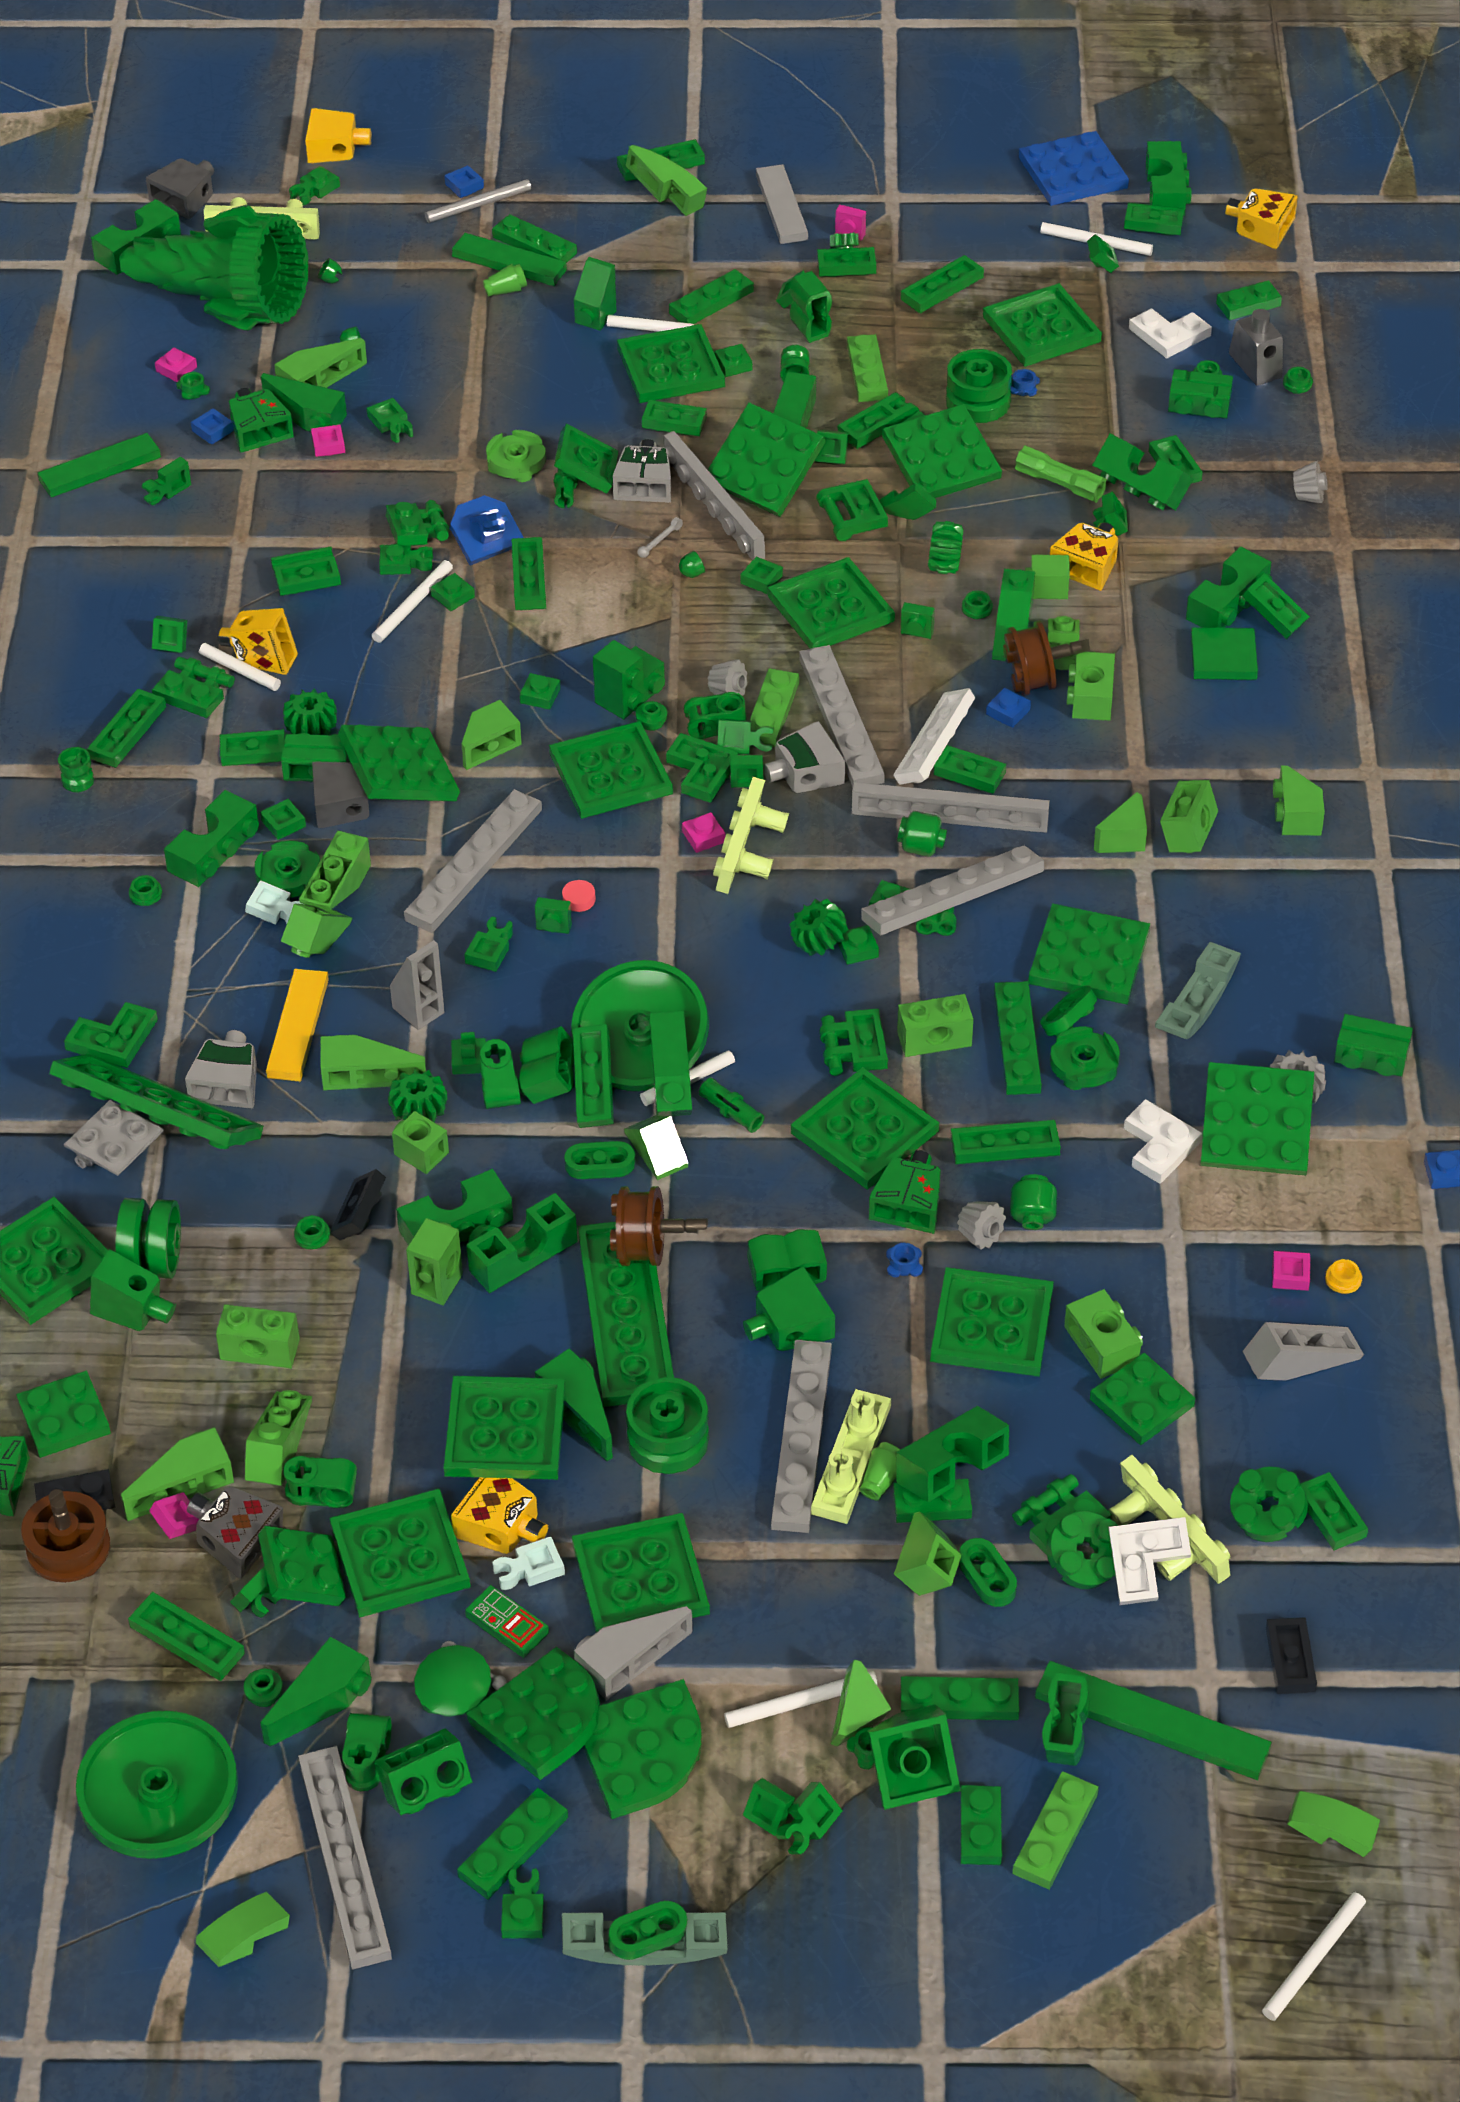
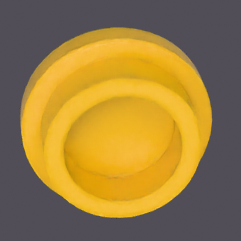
(1343, 1276)

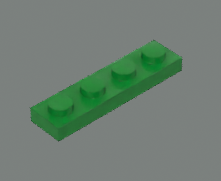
(1017, 1038)

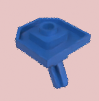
(483, 528)

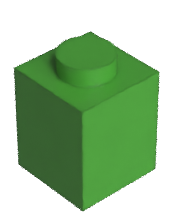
(1050, 576)

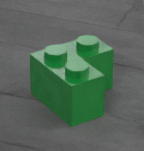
(625, 678)

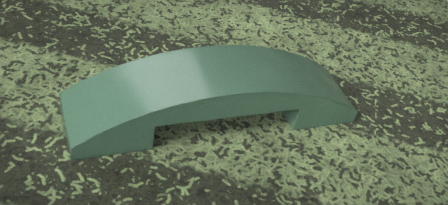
(1200, 993)
(587, 1939)

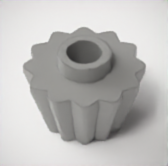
(1310, 483)
(728, 678)
(981, 1223)

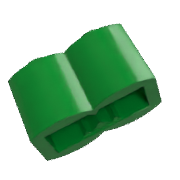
(810, 306)
(546, 1065)
(778, 1256)
(1068, 1712)

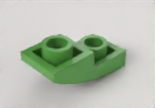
(1063, 631)
(1327, 1817)
(235, 1931)

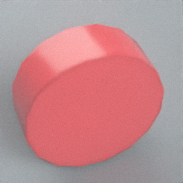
(580, 894)

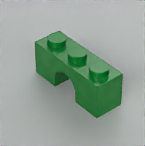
(1167, 174)
(152, 221)
(1163, 484)
(1220, 604)
(229, 825)
(483, 1203)
(546, 1232)
(929, 1462)

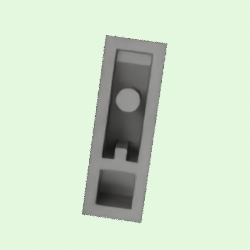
(418, 987)
(1296, 1350)
(628, 1648)

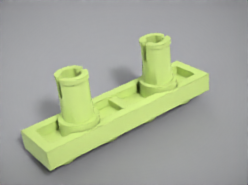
(306, 218)
(736, 856)
(850, 1456)
(1165, 1504)

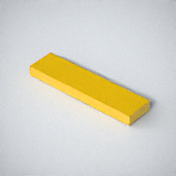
(297, 1025)

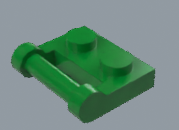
(861, 505)

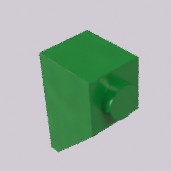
(595, 294)

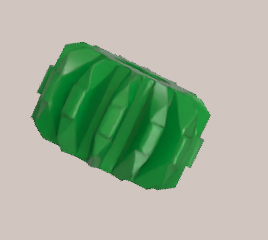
(945, 547)
(310, 713)
(818, 927)
(419, 1094)

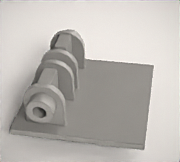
(112, 1138)

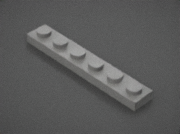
(713, 495)
(841, 715)
(951, 806)
(472, 861)
(952, 890)
(801, 1436)
(344, 1858)

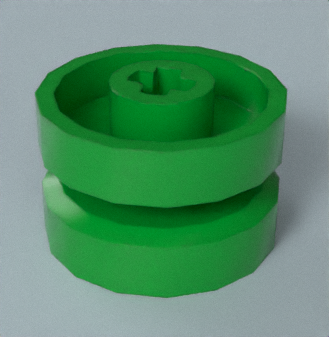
(981, 383)
(150, 1235)
(667, 1425)

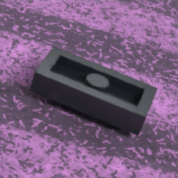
(358, 1204)
(93, 1484)
(1291, 1655)

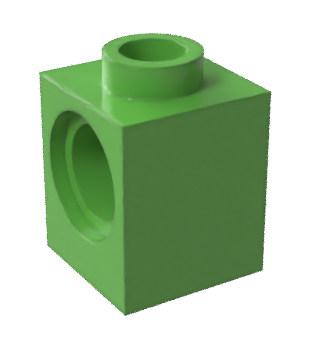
(420, 1142)

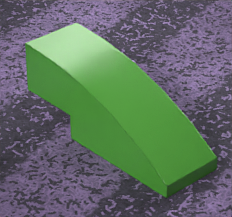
(666, 179)

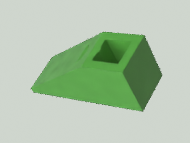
(338, 872)
(276, 1437)

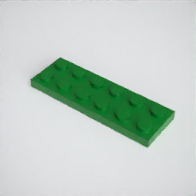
(159, 1101)
(624, 1317)

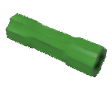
(1078, 481)

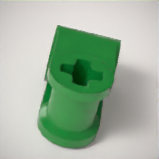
(714, 707)
(498, 1079)
(323, 1483)
(365, 1741)

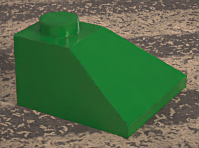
(913, 1757)

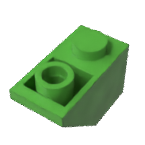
(1299, 804)
(927, 1557)

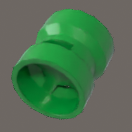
(795, 360)
(78, 774)

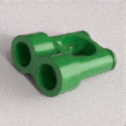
(942, 923)

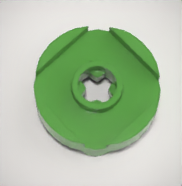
(503, 459)

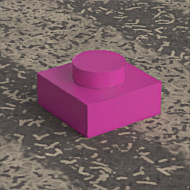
(850, 221)
(175, 364)
(328, 440)
(703, 832)
(1291, 1270)
(173, 1515)

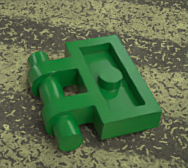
(416, 525)
(190, 694)
(864, 1038)
(1058, 1492)

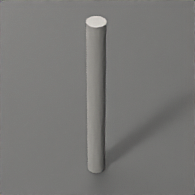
(477, 201)

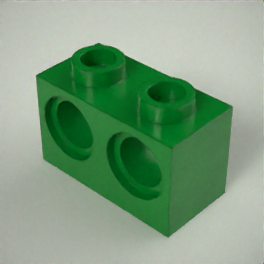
(421, 1763)

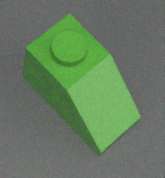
(489, 734)
(313, 929)

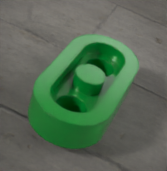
(1068, 1011)
(599, 1160)
(989, 1575)
(645, 1930)

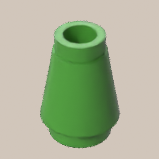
(505, 281)
(879, 1471)

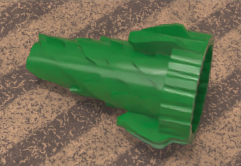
(243, 265)

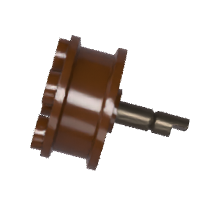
(1033, 657)
(642, 1226)
(65, 1536)

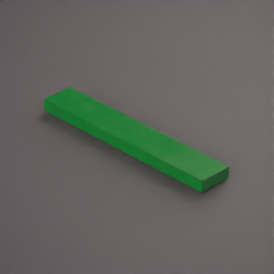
(1167, 1724)

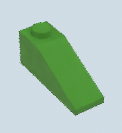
(324, 363)
(364, 1063)
(188, 1467)

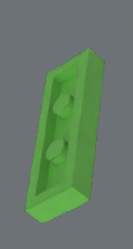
(867, 368)
(774, 703)
(1055, 1830)

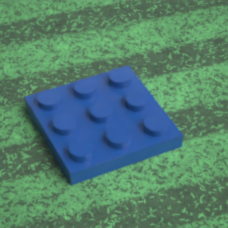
(1073, 168)

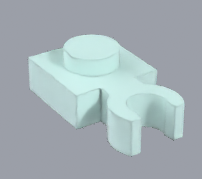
(270, 903)
(533, 1561)

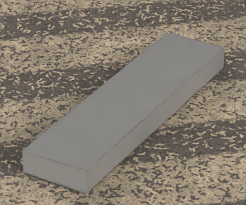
(782, 204)

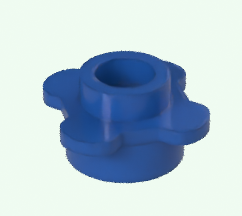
(1024, 383)
(904, 1253)

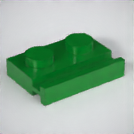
(305, 571)

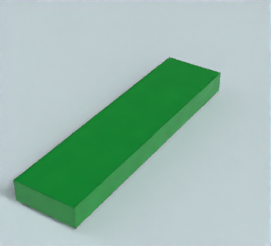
(500, 255)
(99, 465)

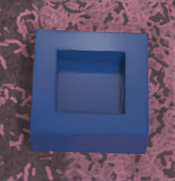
(464, 181)
(212, 426)
(1008, 707)
(1443, 1169)

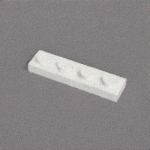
(934, 736)

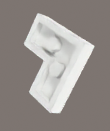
(1169, 337)
(1166, 1137)
(1138, 1547)

